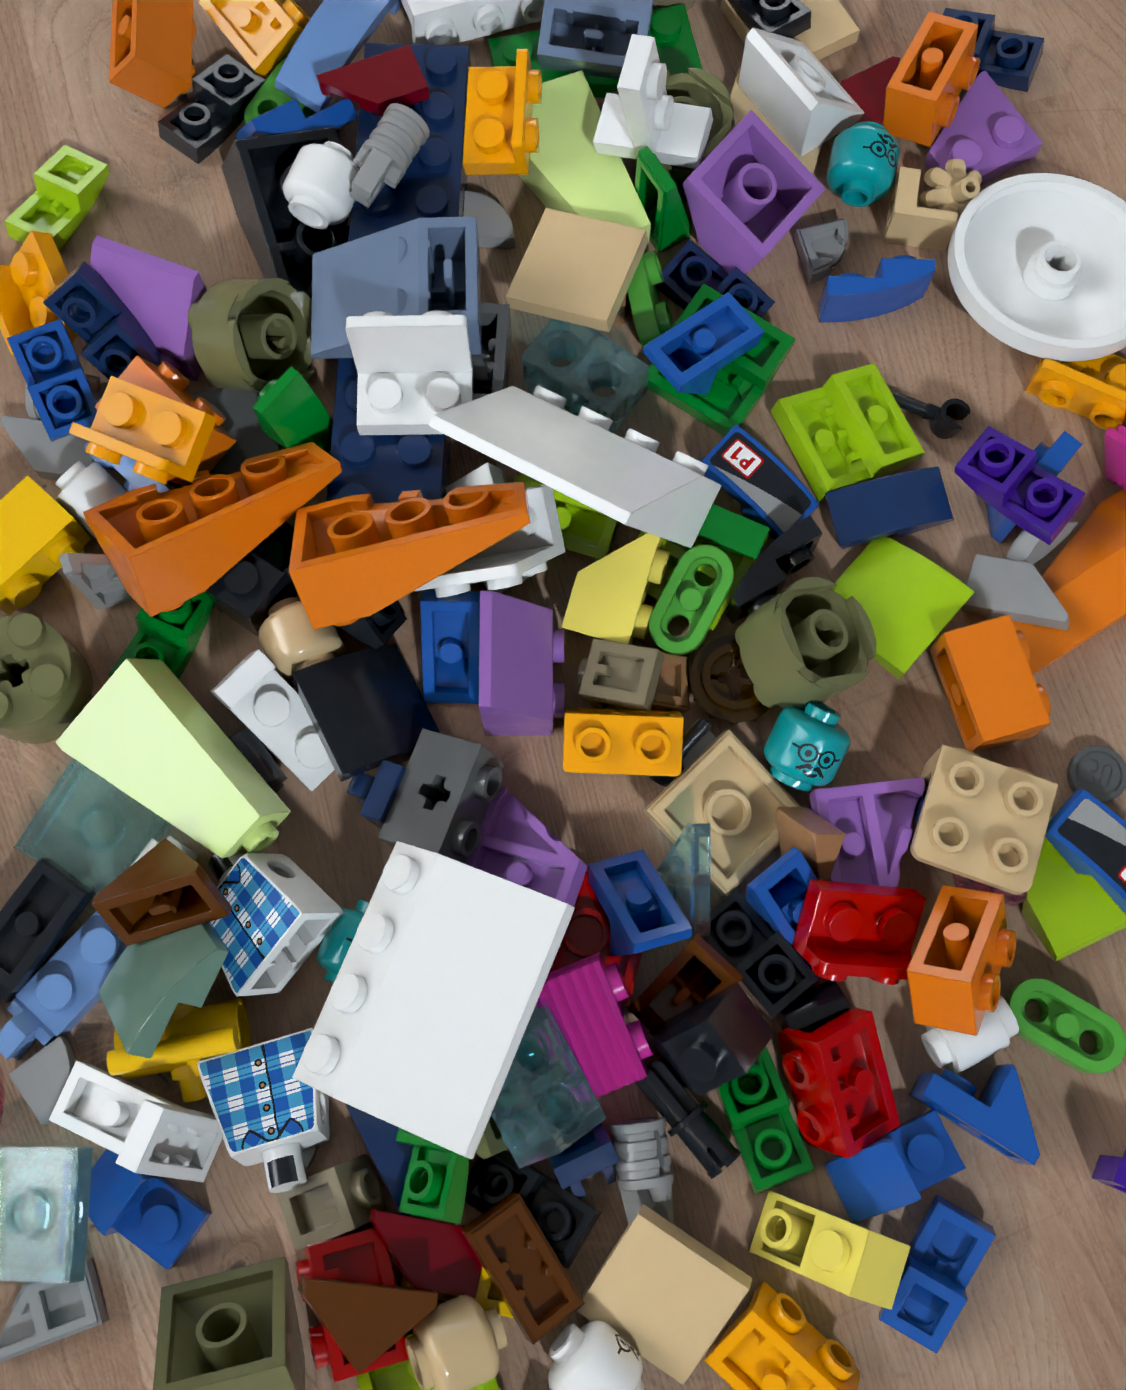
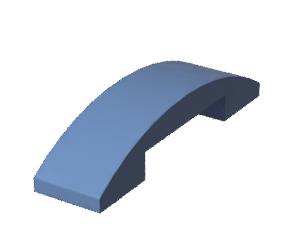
(329, 42)

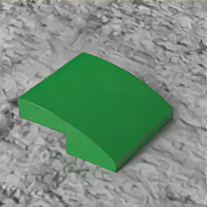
(736, 385)

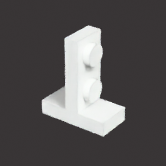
(648, 116)
(275, 717)
(137, 1125)

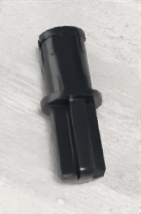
(688, 1118)

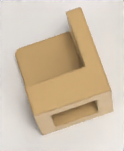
(909, 222)

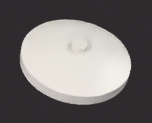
(1044, 265)

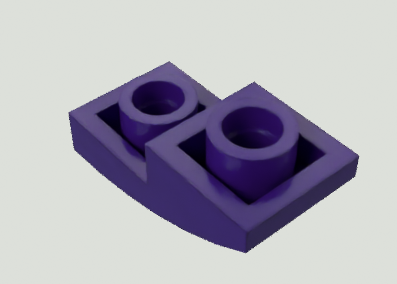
(1010, 481)

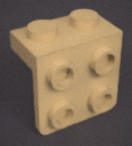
(982, 819)

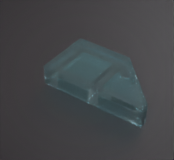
(688, 875)

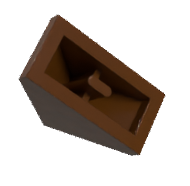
(160, 896)
(685, 982)
(365, 1316)

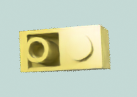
(613, 590)
(830, 1250)

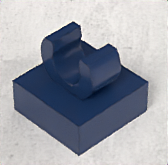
(377, 791)
(585, 1158)

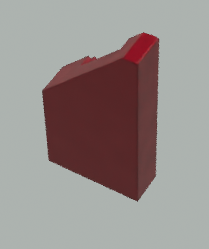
(378, 81)
(869, 89)
(430, 1252)

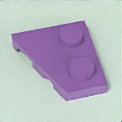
(985, 134)
(875, 826)
(526, 851)

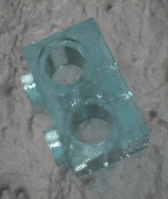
(594, 365)
(545, 1095)

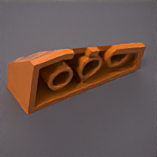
(192, 535)
(365, 554)
(1087, 582)

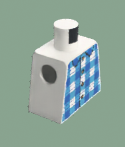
(272, 922)
(266, 1110)

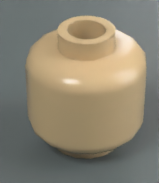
(292, 641)
(456, 1346)

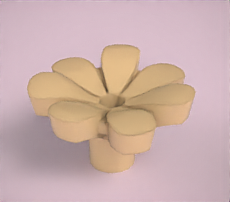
(951, 187)

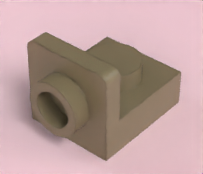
(619, 675)
(332, 1202)

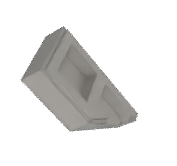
(47, 458)
(94, 578)
(1013, 589)
(52, 1312)

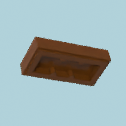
(523, 1267)

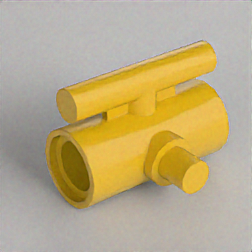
(188, 1038)

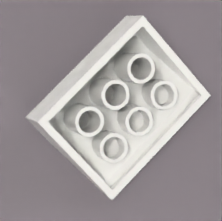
(586, 460)
(434, 997)

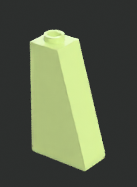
(568, 170)
(174, 759)

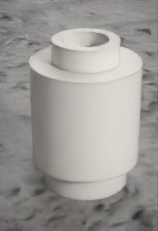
(85, 489)
(965, 1050)

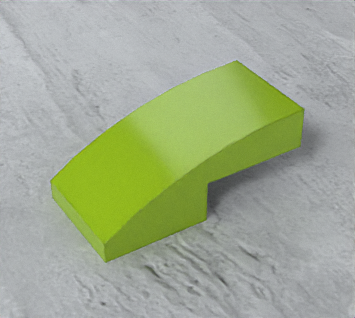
(63, 196)

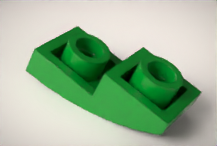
(293, 413)
(169, 634)
(764, 1127)
(434, 1180)

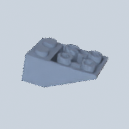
(591, 34)
(398, 272)

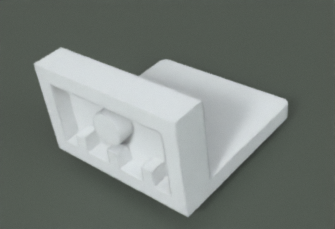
(409, 369)
(512, 557)

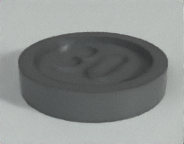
(1098, 772)

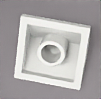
(794, 91)

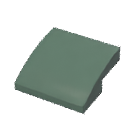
(155, 977)

